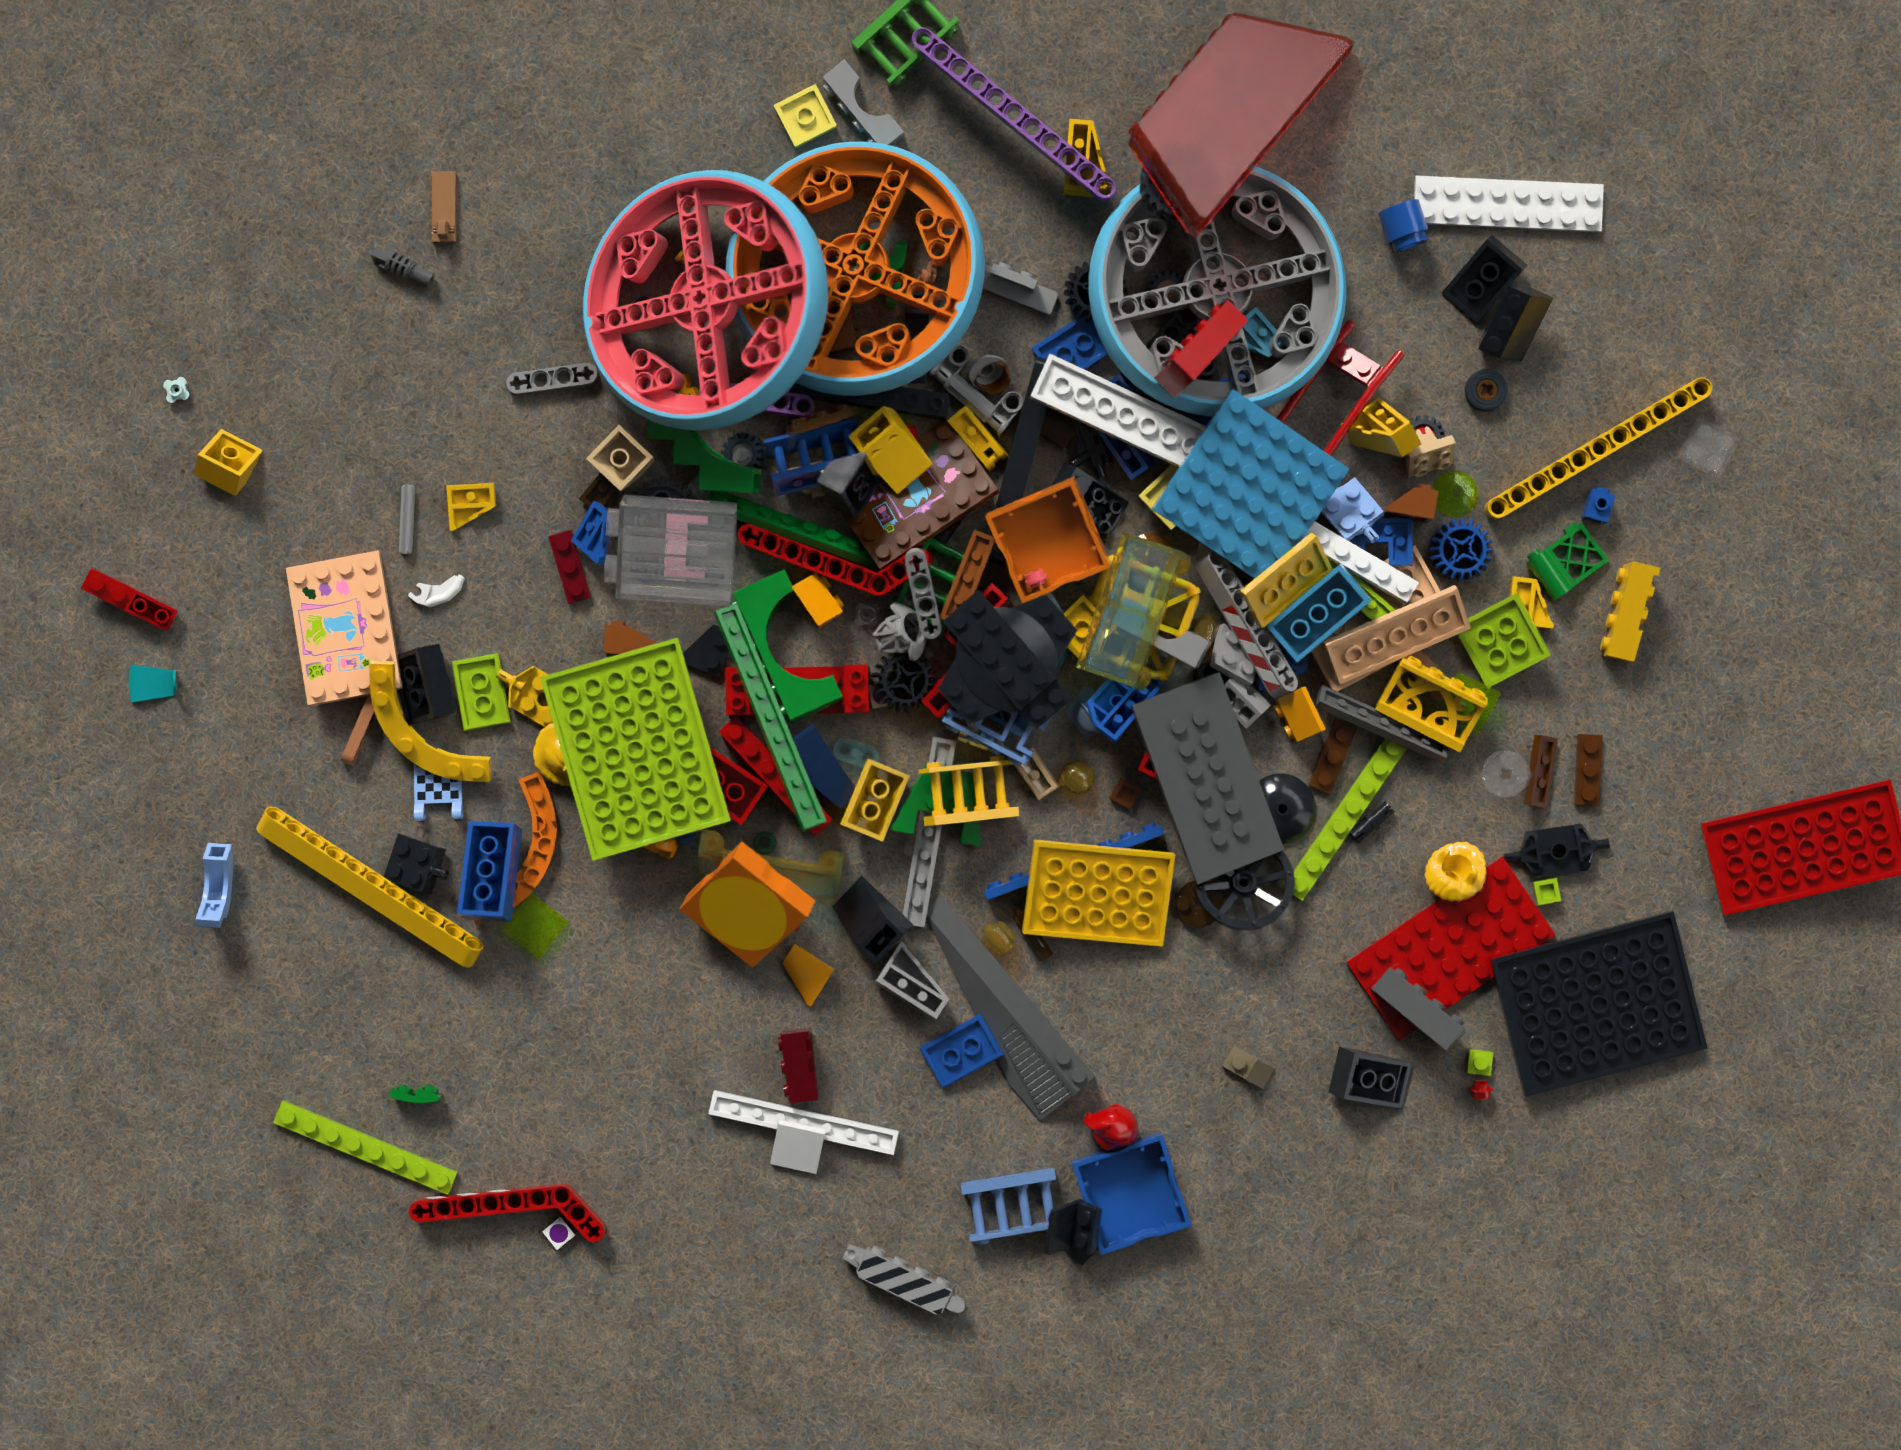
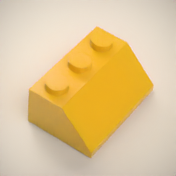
(875, 799)

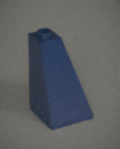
(823, 767)

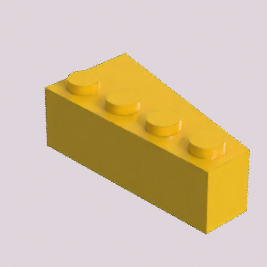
(1628, 611)

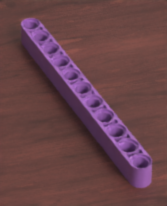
(1005, 107)

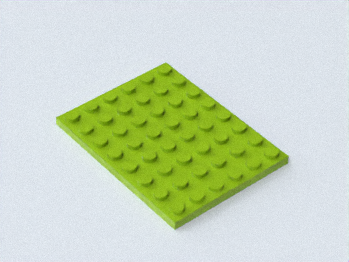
(635, 749)

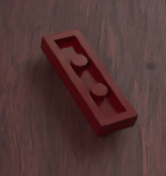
(569, 567)

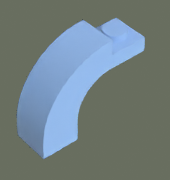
(217, 885)

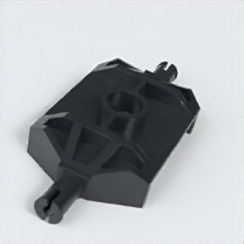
(1538, 845)

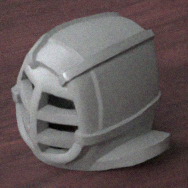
(893, 638)

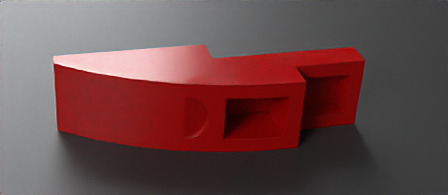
(129, 599)

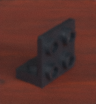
(1075, 1226)

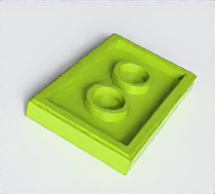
(480, 693)

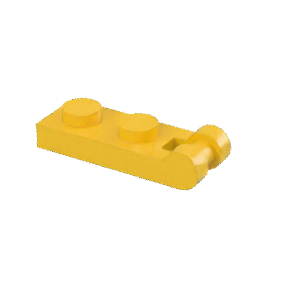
(977, 437)

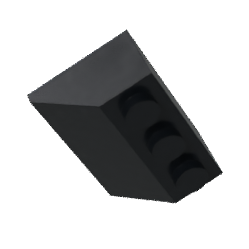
(1514, 321)
(849, 483)
(425, 685)

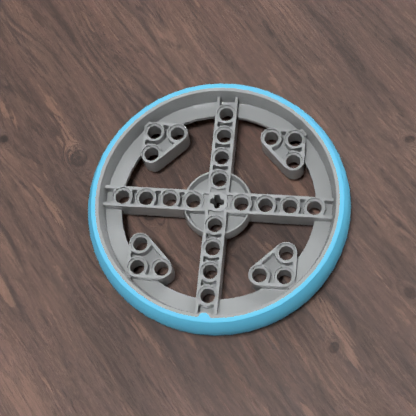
(1319, 324)

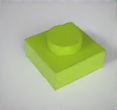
(1546, 891)
(1479, 1062)

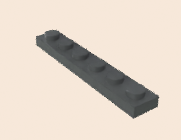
(1379, 723)

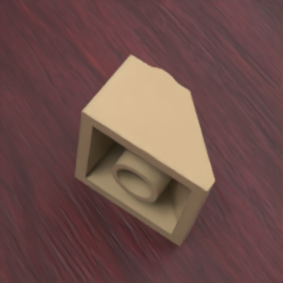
(620, 458)

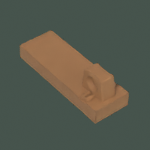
(444, 207)

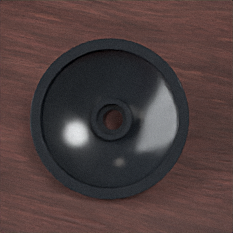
(1298, 801)

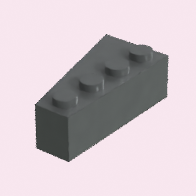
(1419, 1009)

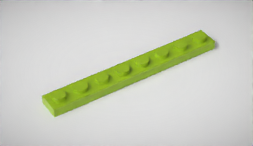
(1345, 816)
(365, 1147)

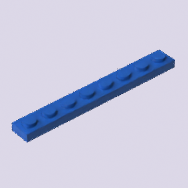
(1127, 840)

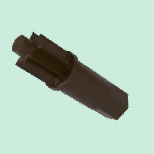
(1036, 941)

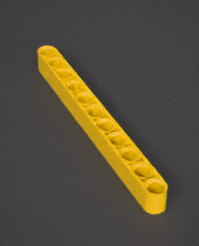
(1608, 444)
(369, 887)

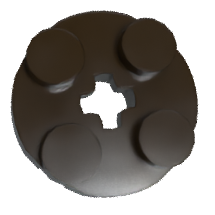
(1185, 904)

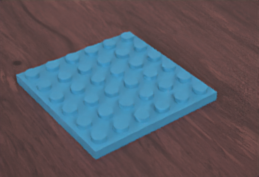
(1249, 486)

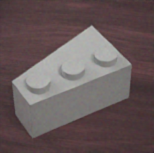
(911, 983)

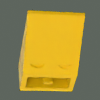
(891, 448)

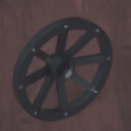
(1251, 881)

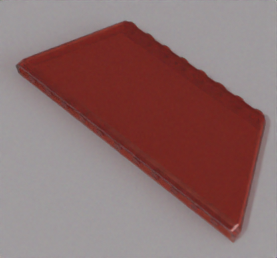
(1230, 110)

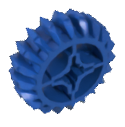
(1453, 543)

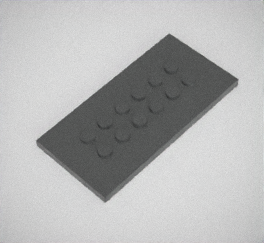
(1207, 777)

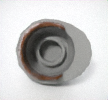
(990, 374)

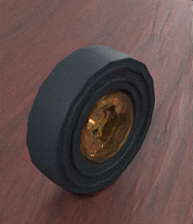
(1485, 402)

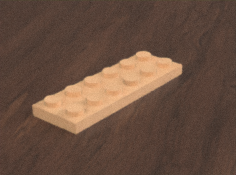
(1397, 634)

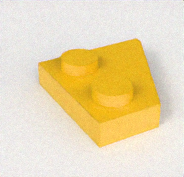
(469, 502)
(1534, 602)

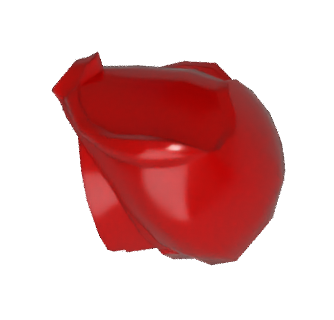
(1113, 1126)

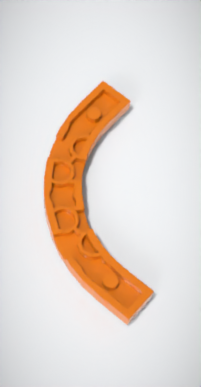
(544, 837)

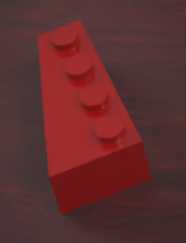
(1201, 348)

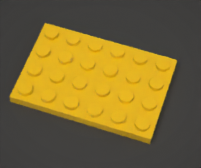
(1098, 893)

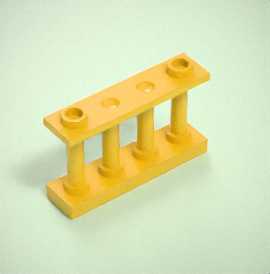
(981, 810)

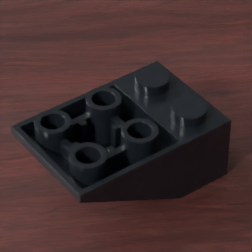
(1101, 501)
(870, 919)

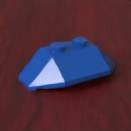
(1111, 706)

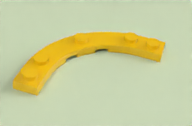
(409, 741)

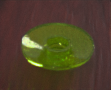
(1451, 505)

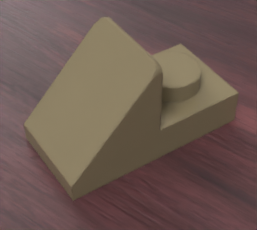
(1248, 1067)

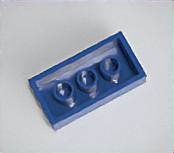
(489, 871)

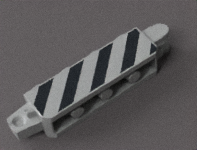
(902, 1280)

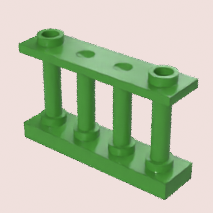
(883, 26)

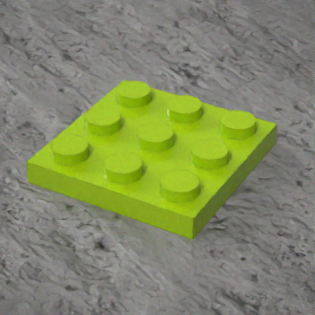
(1503, 640)

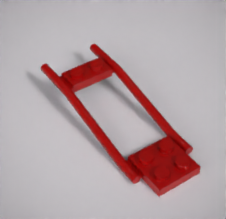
(1358, 368)

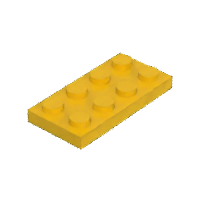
(1286, 580)

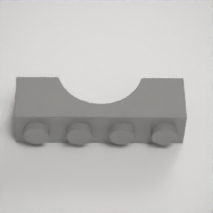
(842, 83)
(1187, 648)

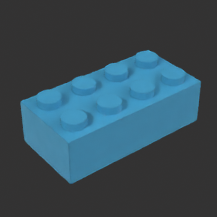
(1319, 612)

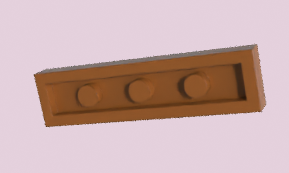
(969, 571)

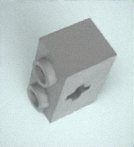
(1246, 702)

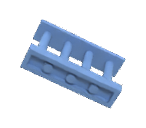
(997, 1186)

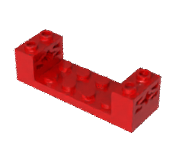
(850, 679)

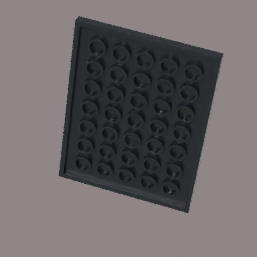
(1598, 1003)

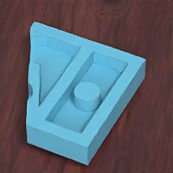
(1258, 333)

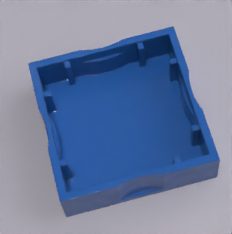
(1134, 1190)

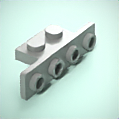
(1018, 287)

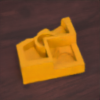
(807, 972)

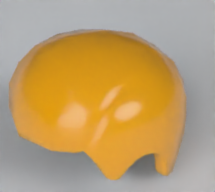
(665, 848)

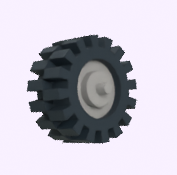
(745, 450)

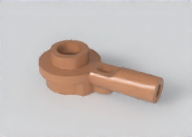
(928, 276)

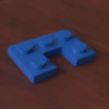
(1397, 533)

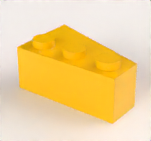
(1084, 139)
(1383, 430)

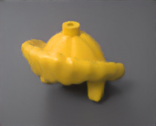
(549, 758)
(1456, 871)

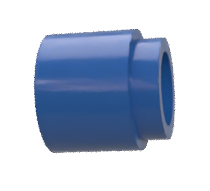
(1404, 225)

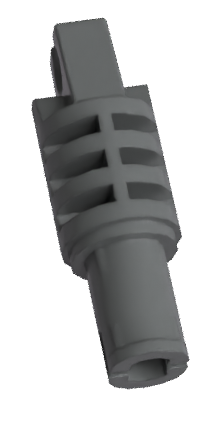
(402, 266)

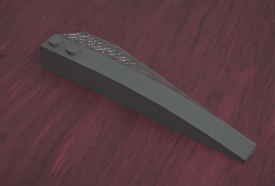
(1035, 1055)

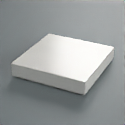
(797, 1146)

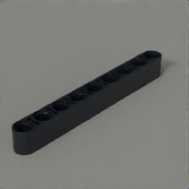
(1021, 452)

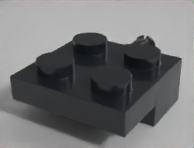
(415, 864)

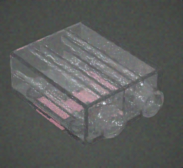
(672, 550)

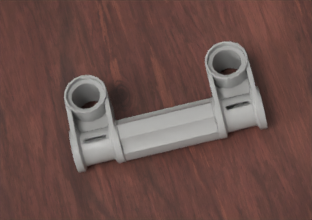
(969, 396)

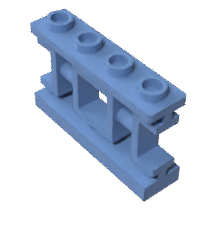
(988, 735)

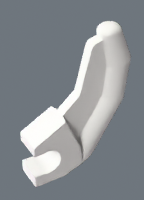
(437, 594)

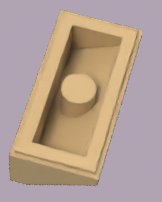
(1038, 776)

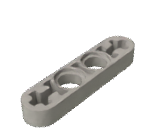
(552, 378)
(923, 593)

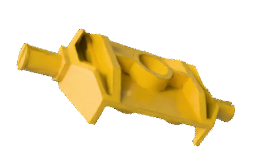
(524, 694)

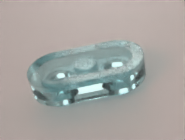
(856, 752)

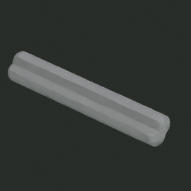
(407, 519)

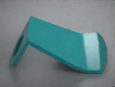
(151, 683)

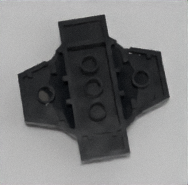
(1007, 659)

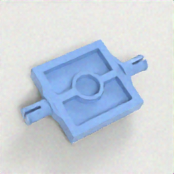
(1352, 511)

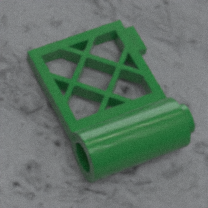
(1549, 568)

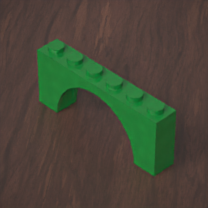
(798, 695)

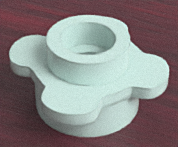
(182, 392)

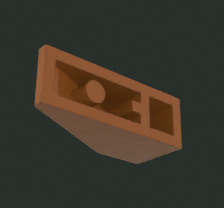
(623, 639)

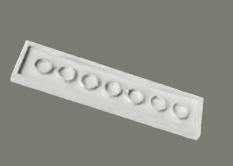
(1510, 203)
(1116, 411)

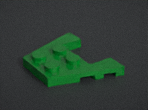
(922, 799)

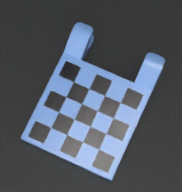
(435, 789)

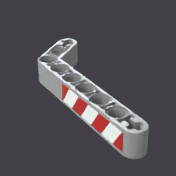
(1254, 640)

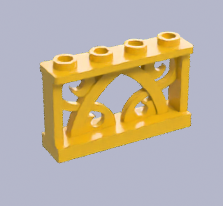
(1442, 733)

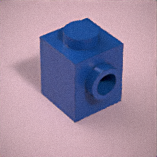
(1598, 505)

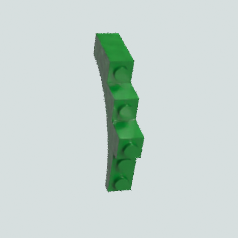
(715, 470)

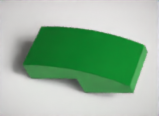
(423, 1094)

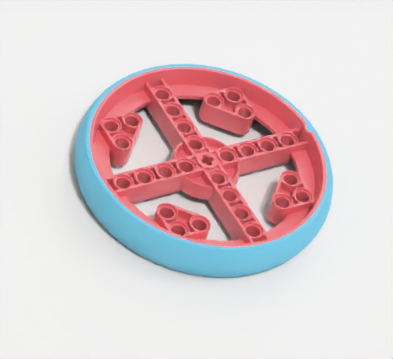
(704, 300)

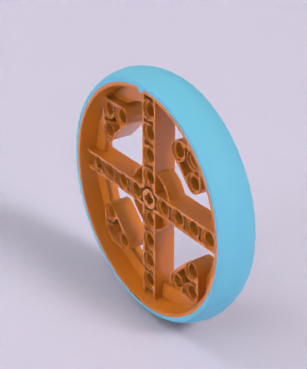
(962, 248)

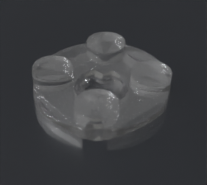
(1509, 760)

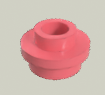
(1035, 578)

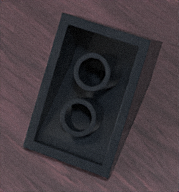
(1484, 278)
(1370, 1078)

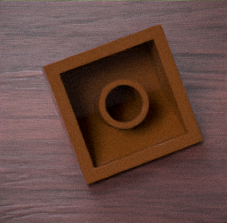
(1416, 504)

